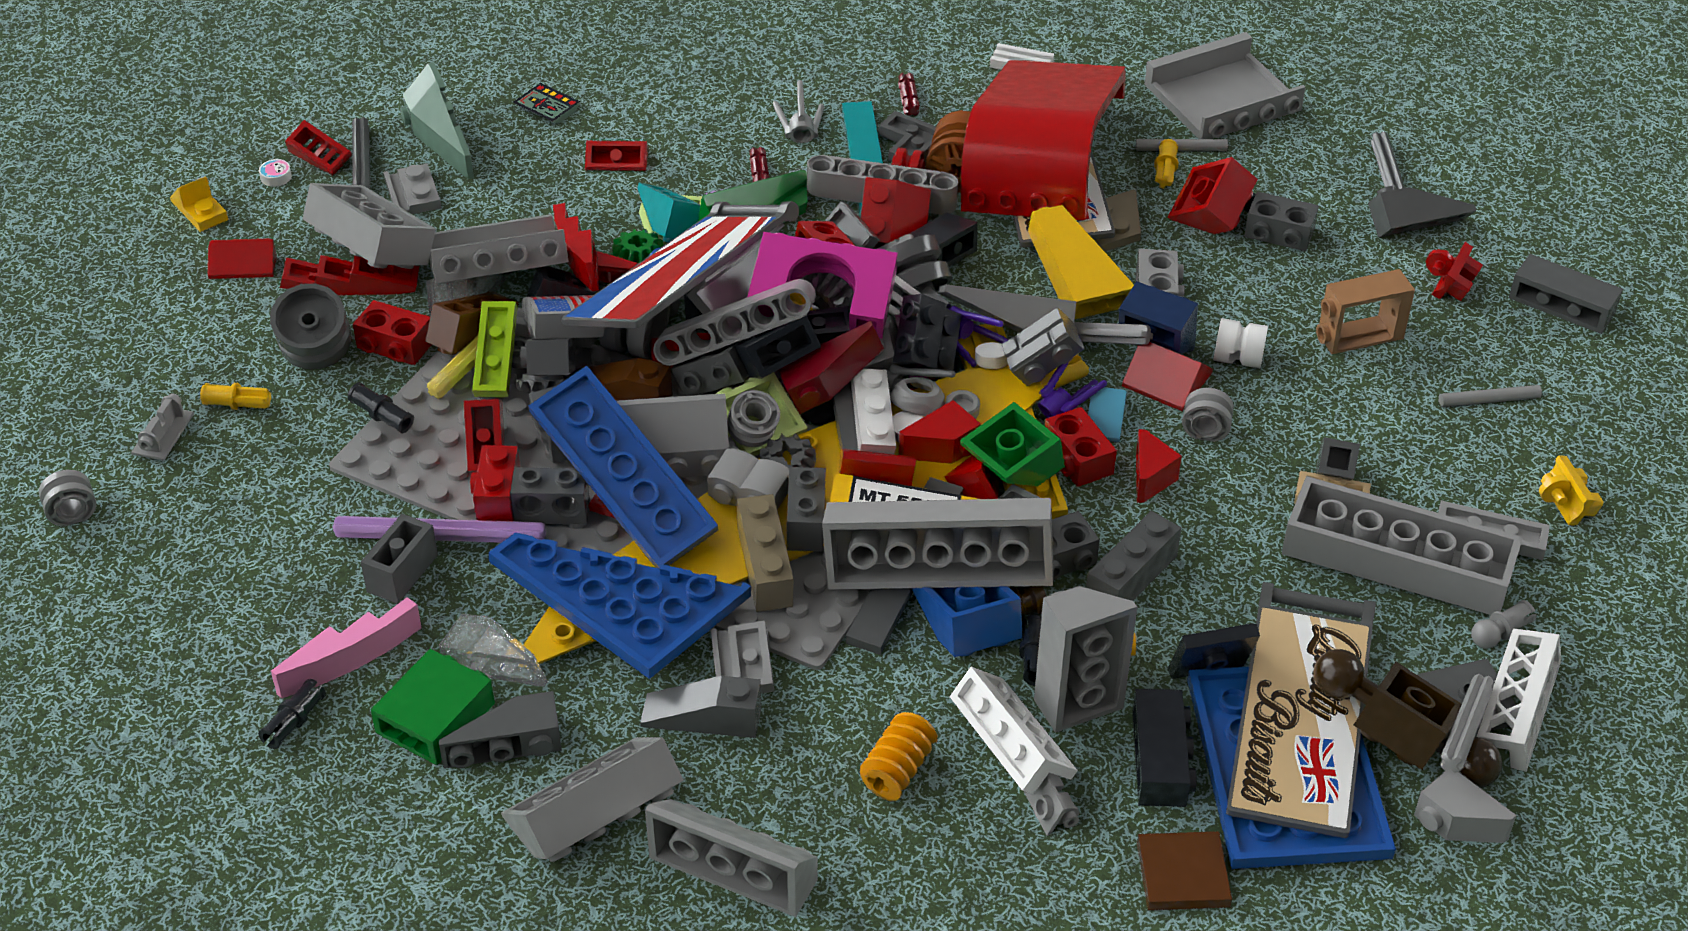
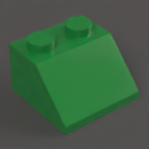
(1016, 447)

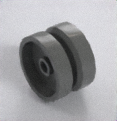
(919, 266)
(310, 326)

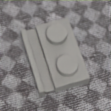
(413, 189)
(744, 653)

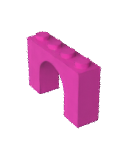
(866, 270)

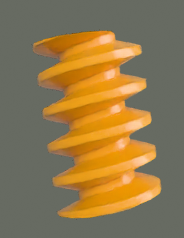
(898, 755)

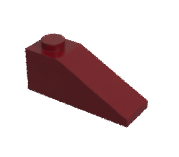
(831, 367)

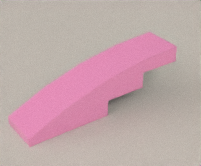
(338, 653)

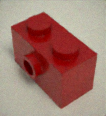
(493, 482)

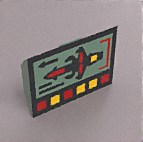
(548, 103)

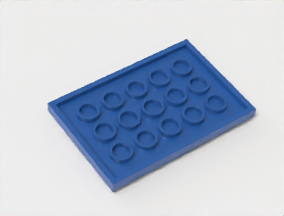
(1251, 843)

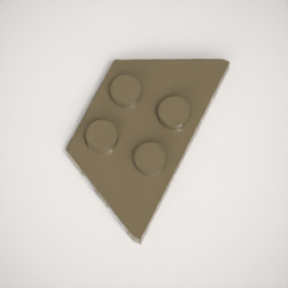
(1125, 220)

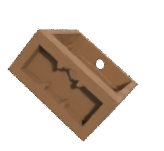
(1390, 325)

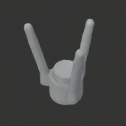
(801, 126)

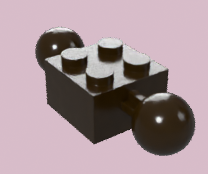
(1404, 714)

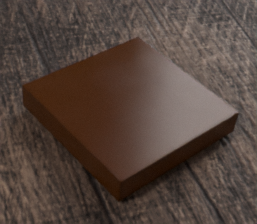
(1184, 871)

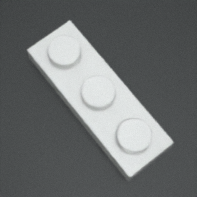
(873, 411)

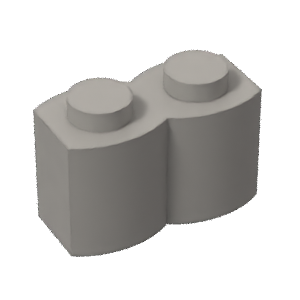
(745, 476)

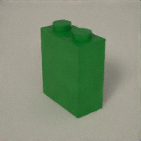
(431, 703)

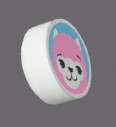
(275, 172)

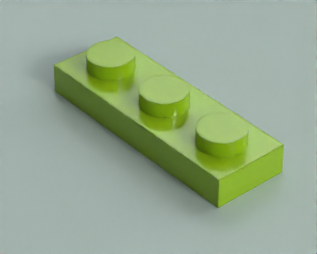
(495, 349)

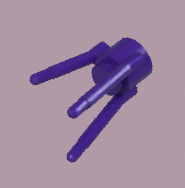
(968, 326)
(1059, 400)

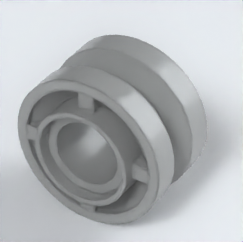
(754, 404)
(1208, 414)
(67, 497)

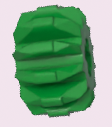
(635, 245)

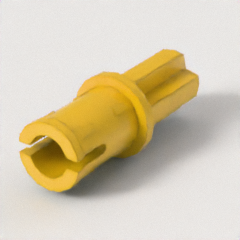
(1166, 163)
(235, 396)

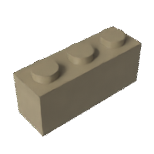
(765, 553)

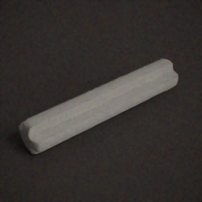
(1114, 333)

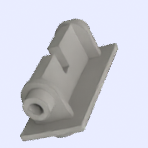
(163, 429)
(1053, 806)

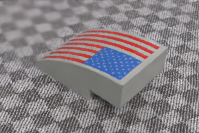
(545, 314)

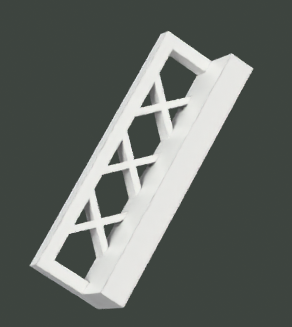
(1534, 700)
(1010, 730)

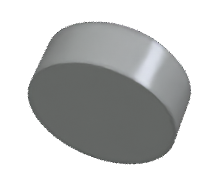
(966, 400)

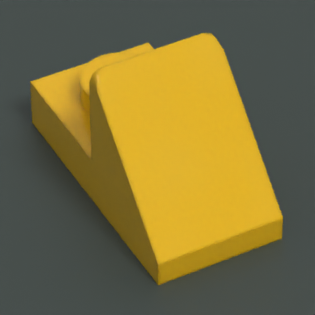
(198, 204)

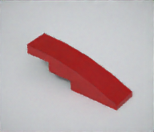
(580, 247)
(350, 277)

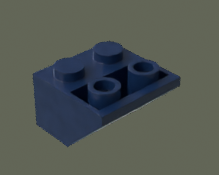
(1168, 315)

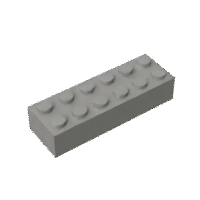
(938, 543)
(1401, 545)

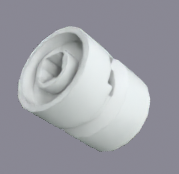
(1240, 343)

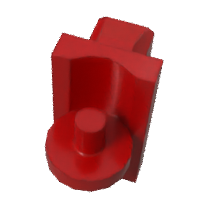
(1455, 272)

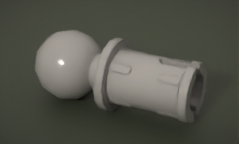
(1489, 631)

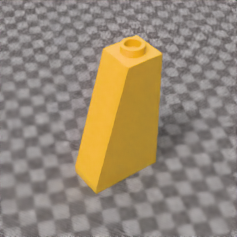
(1077, 263)

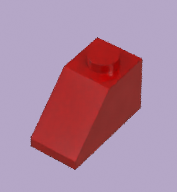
(482, 427)
(938, 435)

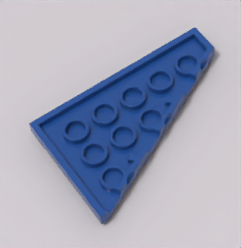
(626, 606)

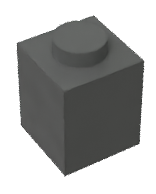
(1337, 458)

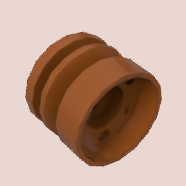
(948, 144)

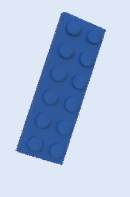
(623, 468)

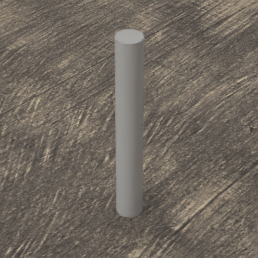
(1184, 144)
(1490, 395)

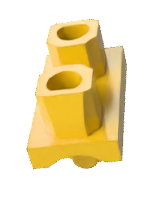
(1569, 491)

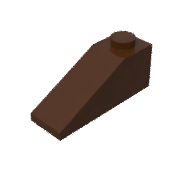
(457, 321)
(635, 379)

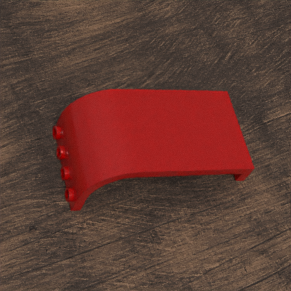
(1035, 137)

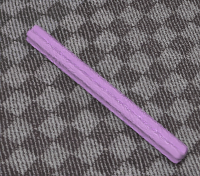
(443, 528)

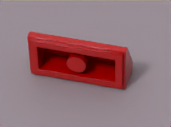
(616, 155)
(241, 258)

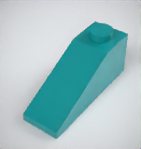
(668, 211)

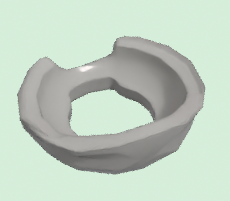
(917, 402)

